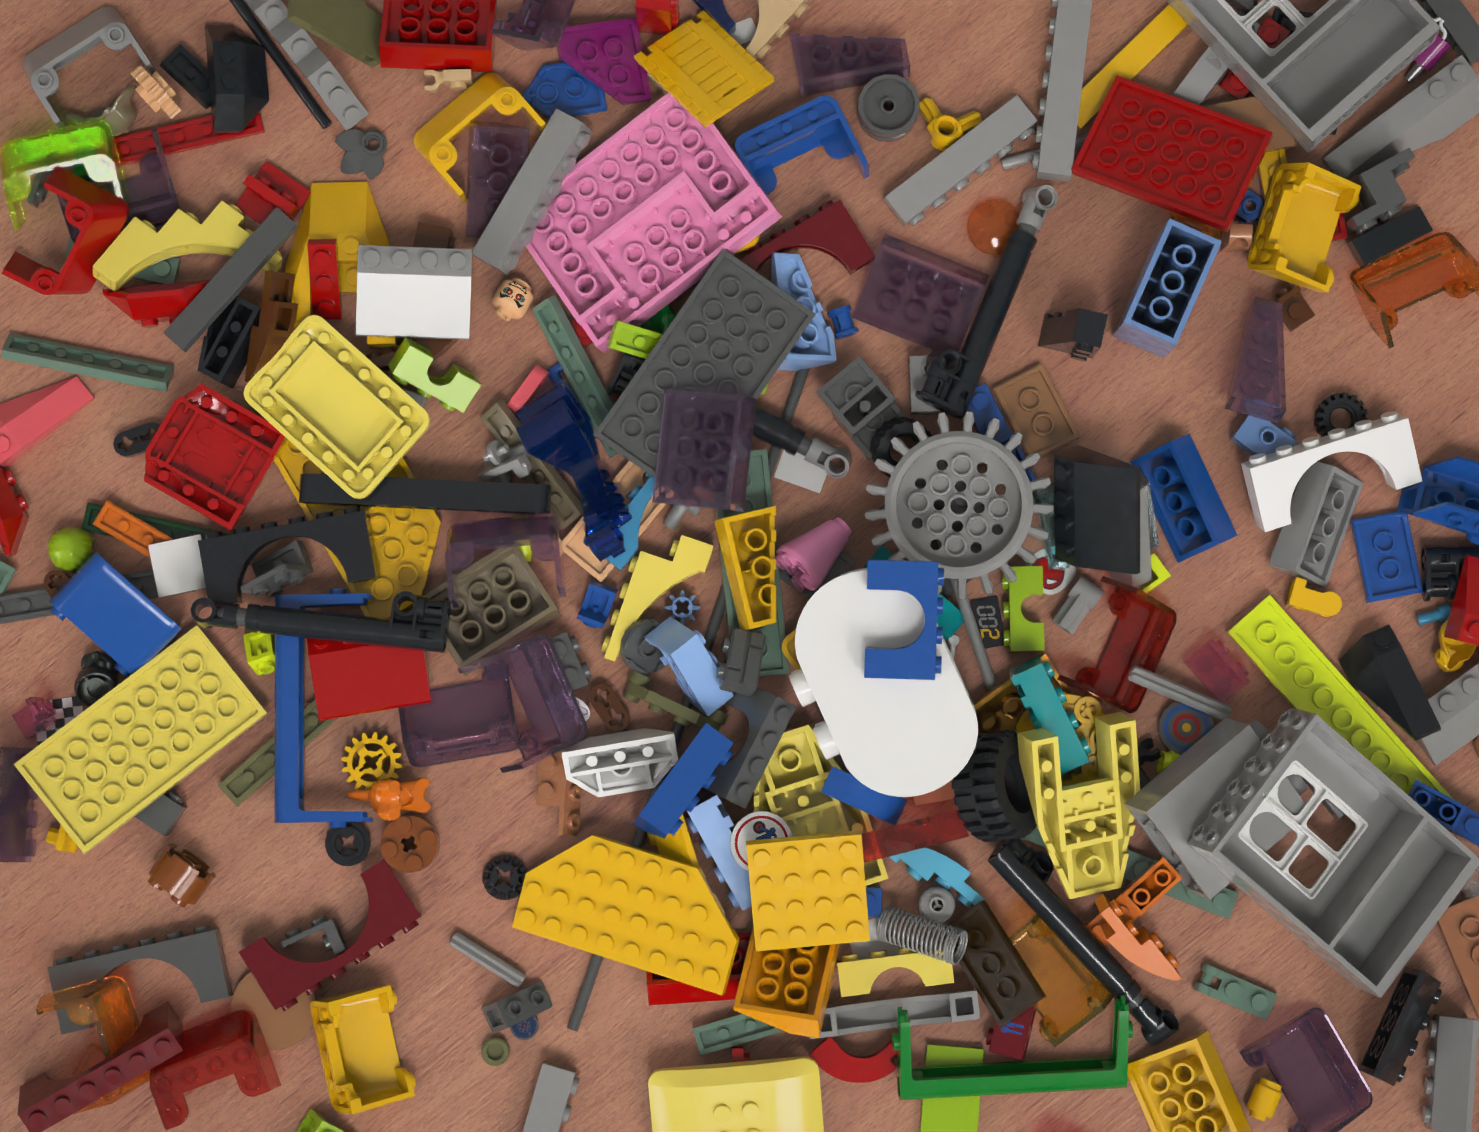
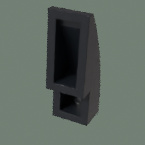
(1390, 237)

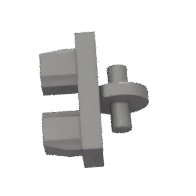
(501, 459)

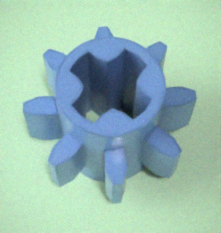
(682, 599)

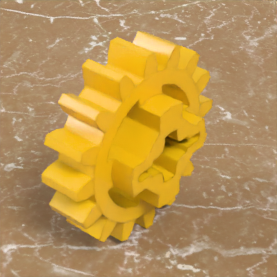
(363, 751)

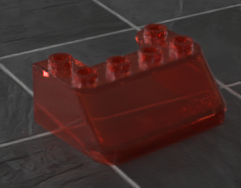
(210, 1053)

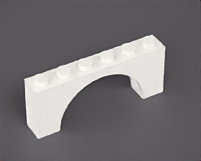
(1274, 476)

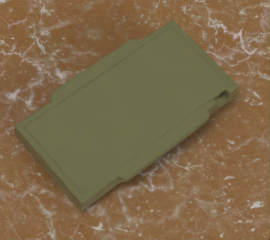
(341, 23)

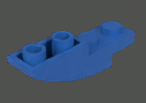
(984, 411)
(1448, 812)

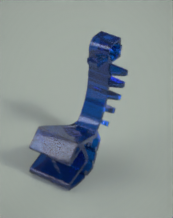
(562, 434)

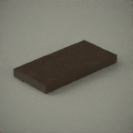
(996, 966)

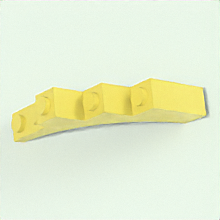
(181, 235)

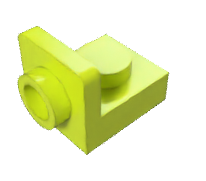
(260, 652)

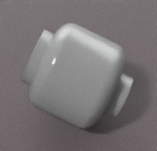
(936, 893)

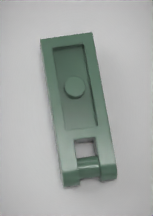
(1236, 992)

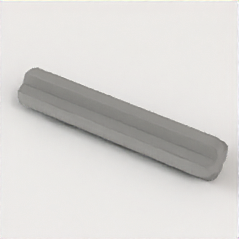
(487, 959)

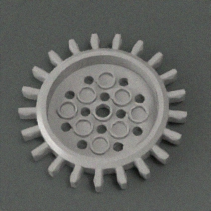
(963, 454)

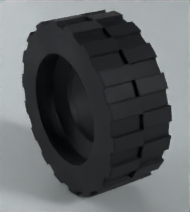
(882, 439)

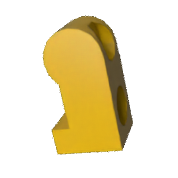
(1312, 601)

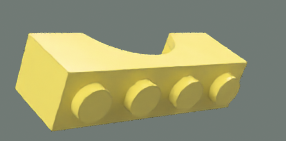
(858, 974)

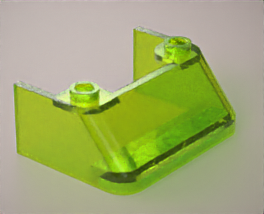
(65, 147)

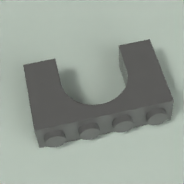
(767, 722)

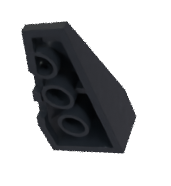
(1385, 676)

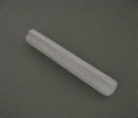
(1179, 692)

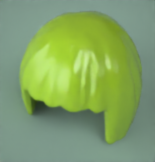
(70, 548)

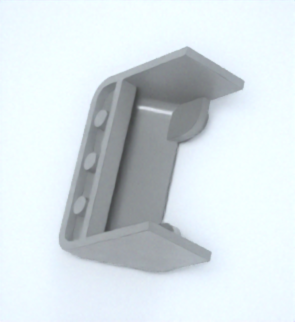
(101, 26)

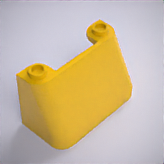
(1300, 224)
(360, 1050)

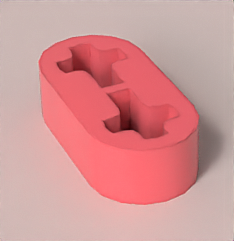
(528, 388)

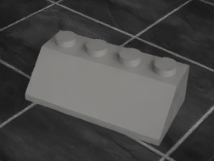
(1318, 523)
(1457, 714)
(1451, 1073)

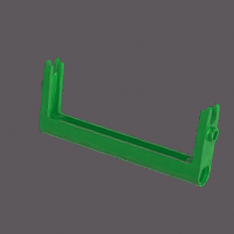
(1015, 1076)

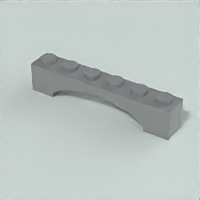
(882, 1014)

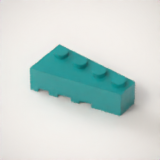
(1048, 711)

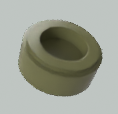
(495, 1051)

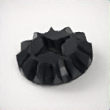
(349, 857)
(490, 877)

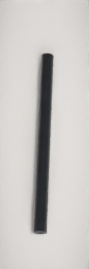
(281, 63)

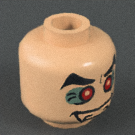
(512, 299)

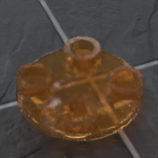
(991, 225)

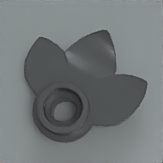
(359, 155)

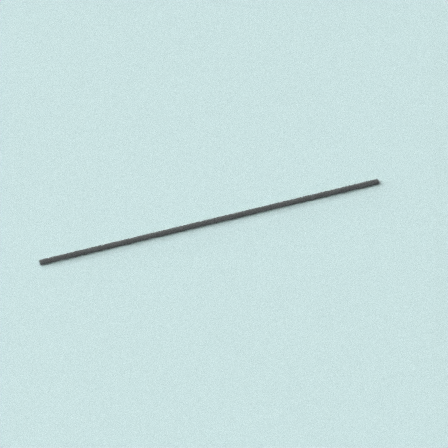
(678, 728)

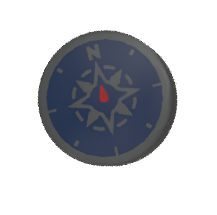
(525, 1029)

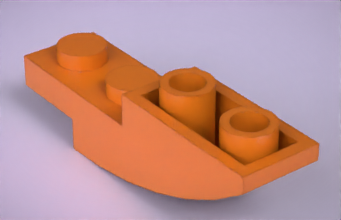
(1140, 895)
(1136, 944)

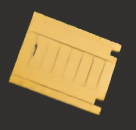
(704, 69)

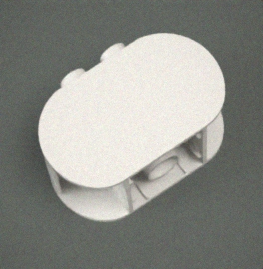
(889, 732)

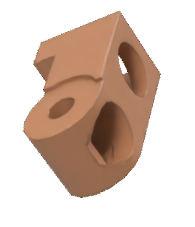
(1238, 238)

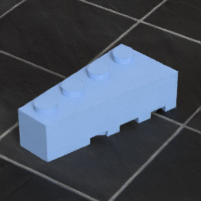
(716, 830)

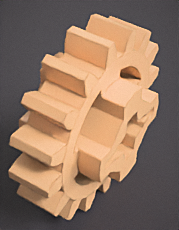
(155, 91)

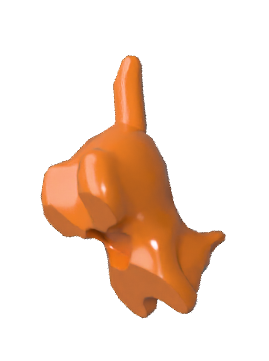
(391, 797)

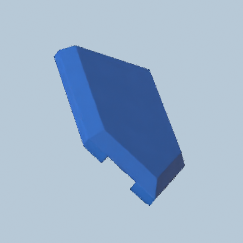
(564, 89)

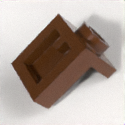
(1295, 308)

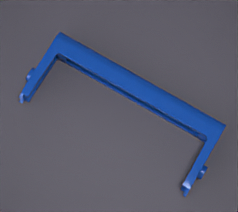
(290, 717)

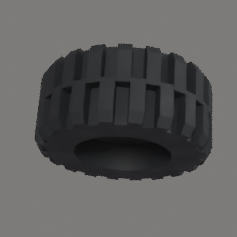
(993, 790)

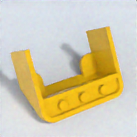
(435, 137)

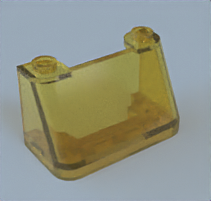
(1069, 987)

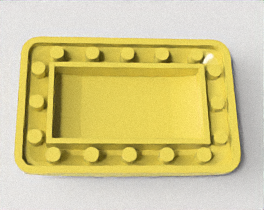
(337, 407)
(738, 1097)

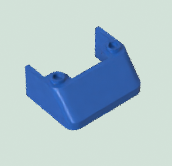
(796, 133)

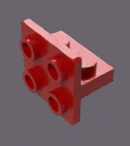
(271, 190)

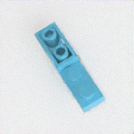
(926, 862)

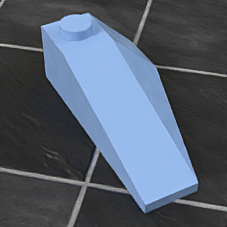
(817, 342)

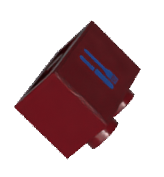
(1014, 1037)

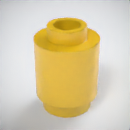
(1264, 1099)

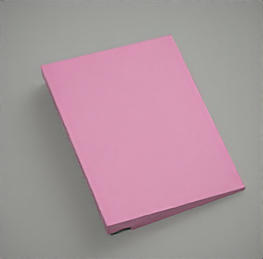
(646, 218)

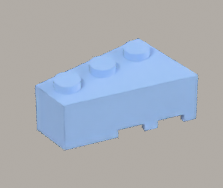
(690, 663)

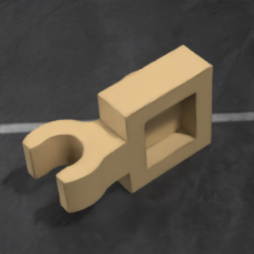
(457, 79)

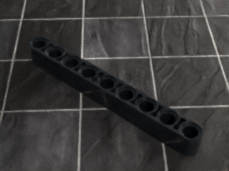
(433, 495)

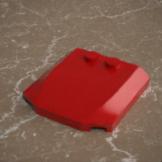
(211, 455)

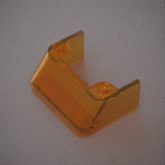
(1412, 276)
(112, 1010)

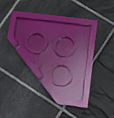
(606, 58)

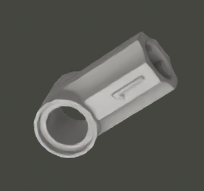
(1080, 600)

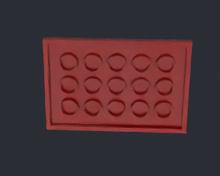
(1172, 153)

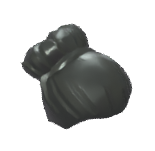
(95, 677)

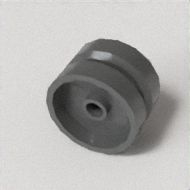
(892, 92)

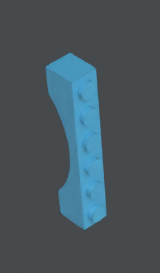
(639, 499)

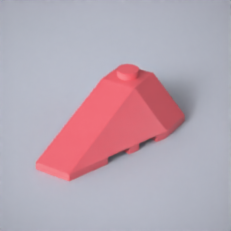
(36, 415)

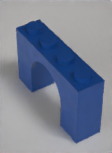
(919, 658)

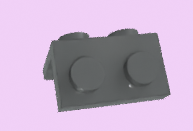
(279, 570)

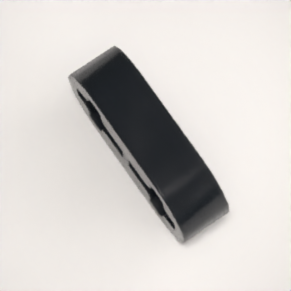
(134, 434)

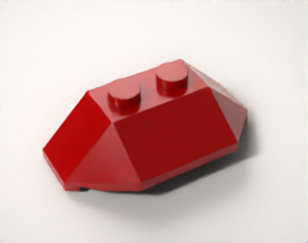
(155, 303)
(12, 513)

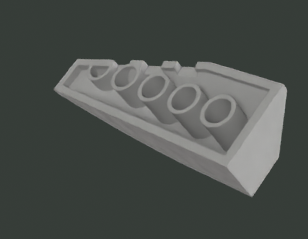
(1413, 122)

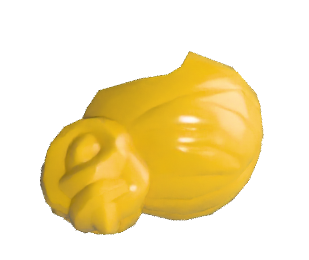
(1452, 652)

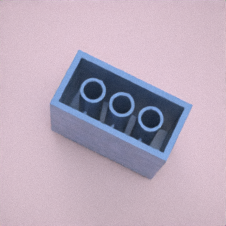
(1167, 288)

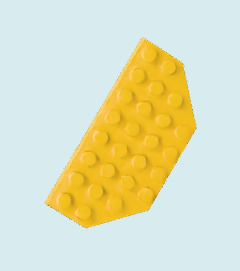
(401, 537)
(631, 911)

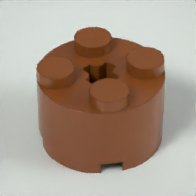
(395, 850)
(181, 875)

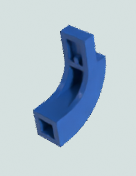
(851, 791)

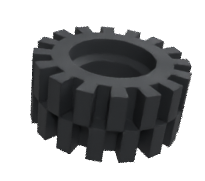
(1336, 401)

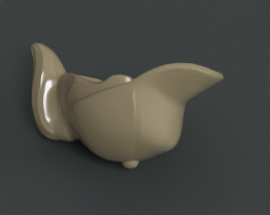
(117, 115)

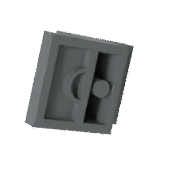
(1380, 193)
(859, 403)

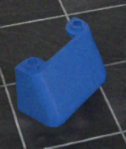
(114, 614)

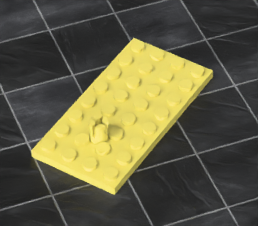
(140, 739)

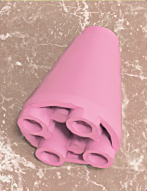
(813, 553)

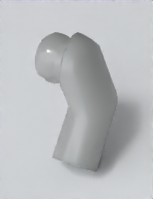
(677, 513)

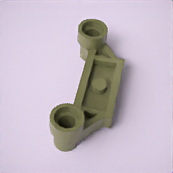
(638, 689)

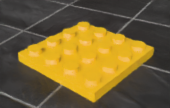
(808, 890)

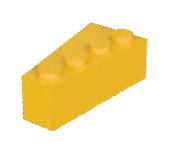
(750, 564)

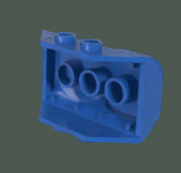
(1446, 496)

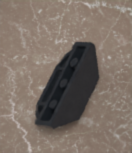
(235, 77)

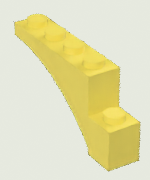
(652, 579)

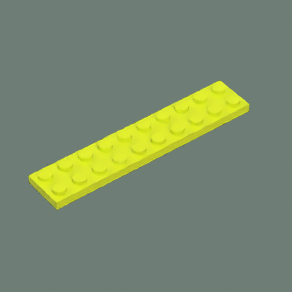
(1319, 688)

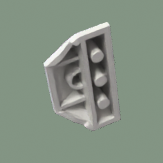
(620, 761)

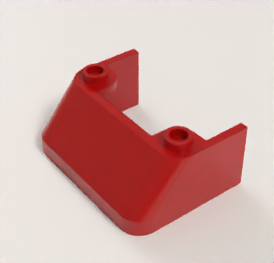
(100, 220)

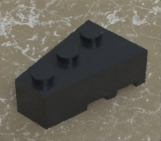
(1075, 333)
(228, 341)

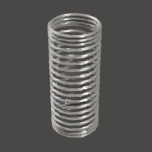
(948, 945)

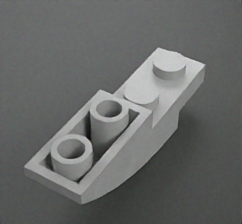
(1204, 75)

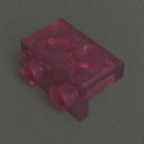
(1217, 670)

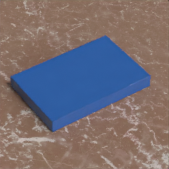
(1386, 556)

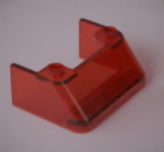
(1136, 639)

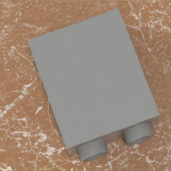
(1189, 787)

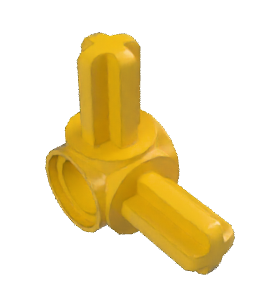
(943, 123)

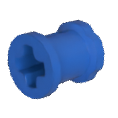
(842, 322)

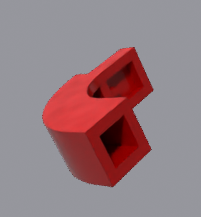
(853, 1068)

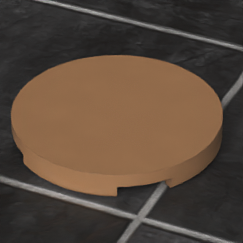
(279, 1027)

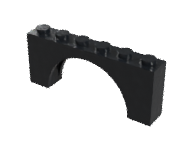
(228, 556)

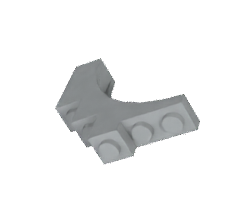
(310, 61)

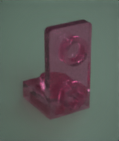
(35, 716)

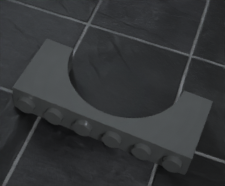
(196, 955)

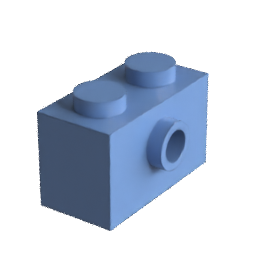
(1261, 436)

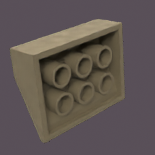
(497, 606)

